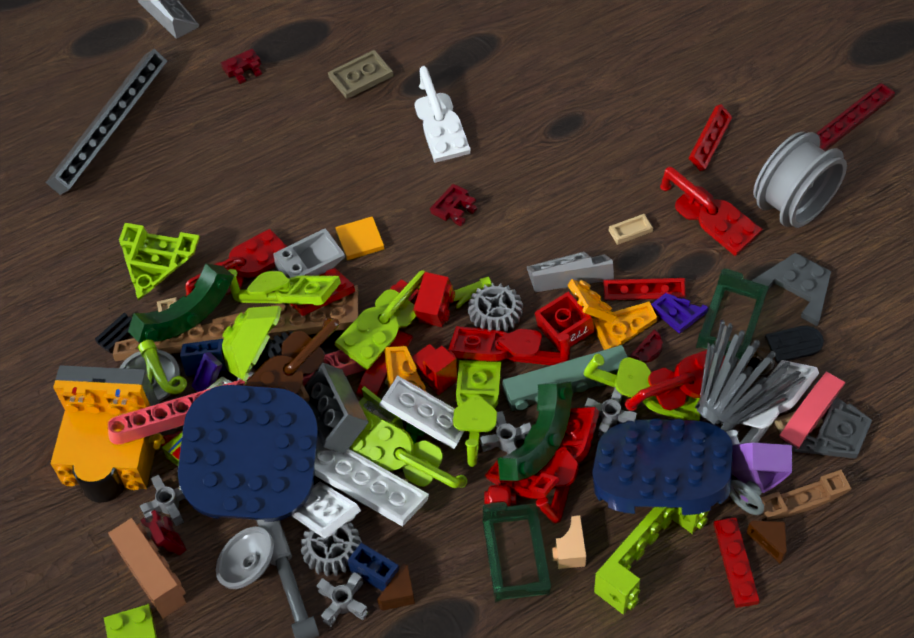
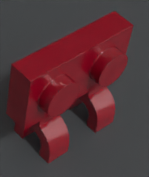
(238, 64)
(450, 201)
(164, 534)

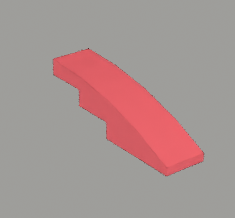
(812, 409)

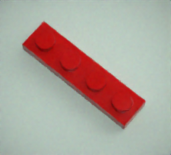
(710, 137)
(736, 562)

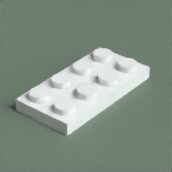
(422, 411)
(326, 510)

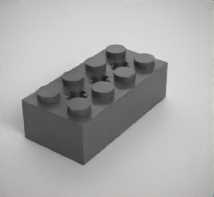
(335, 408)

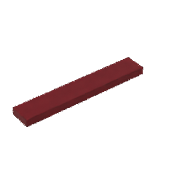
(854, 115)

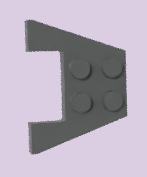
(803, 279)
(840, 433)

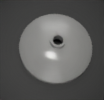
(168, 364)
(244, 558)

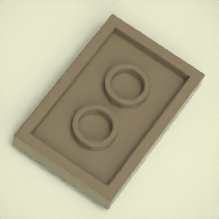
(360, 74)

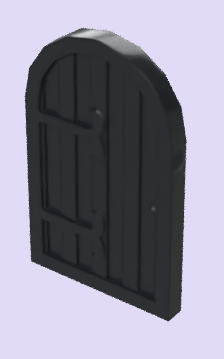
(795, 343)

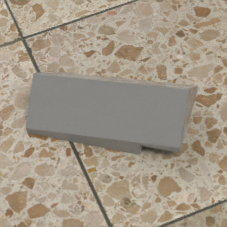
(171, 15)
(578, 266)

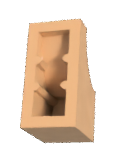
(570, 548)

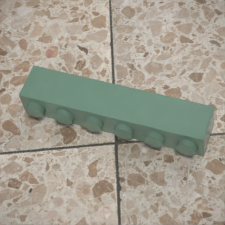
(523, 389)

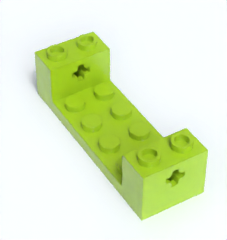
(614, 580)

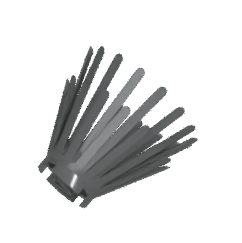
(722, 388)

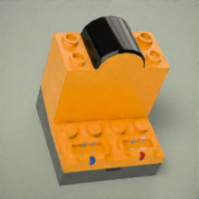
(83, 445)

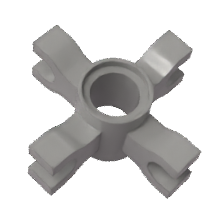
(611, 405)
(504, 429)
(163, 493)
(335, 593)

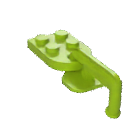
(292, 290)
(379, 325)
(632, 378)
(476, 401)
(419, 461)

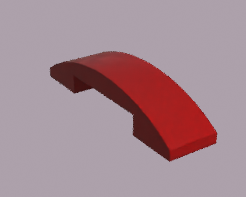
(376, 375)
(531, 487)

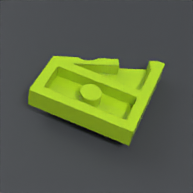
(131, 624)

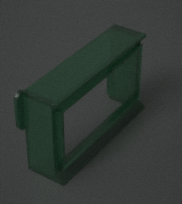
(733, 282)
(499, 513)

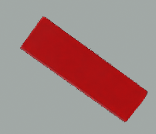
(643, 288)

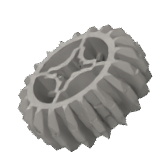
(492, 302)
(340, 547)

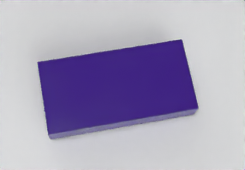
(207, 372)

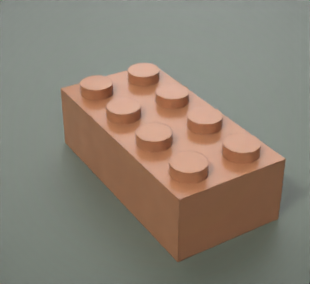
(148, 567)

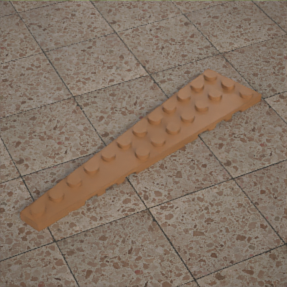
(344, 310)

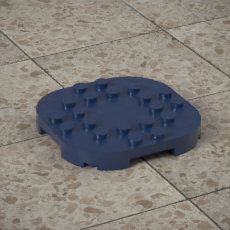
(248, 453)
(663, 465)

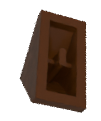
(770, 537)
(398, 591)

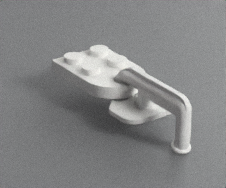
(440, 124)
(762, 421)

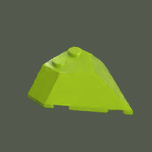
(153, 256)
(247, 339)

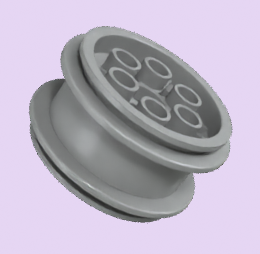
(799, 179)

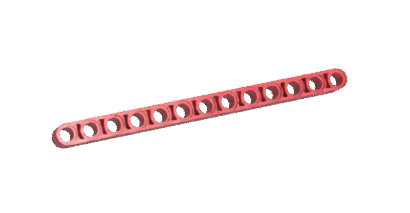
(173, 418)

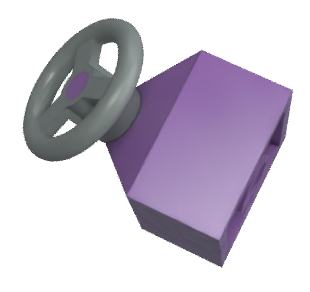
(759, 470)

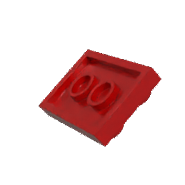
(344, 289)

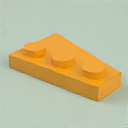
(591, 301)
(625, 326)
(401, 363)

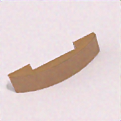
(806, 497)

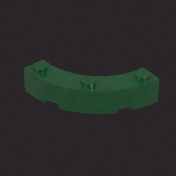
(185, 312)
(543, 437)

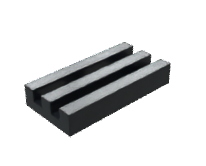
(114, 331)

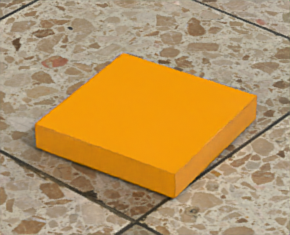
(359, 238)

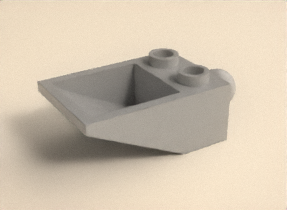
(309, 256)

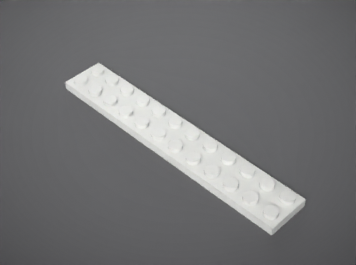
(365, 481)

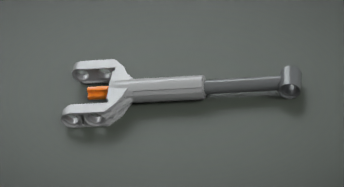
(303, 626)

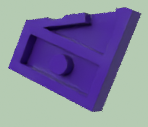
(678, 312)

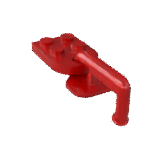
(715, 216)
(249, 258)
(498, 345)
(672, 386)
(567, 459)

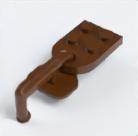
(298, 357)

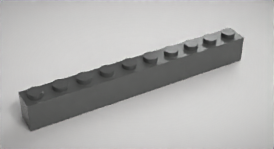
(106, 122)

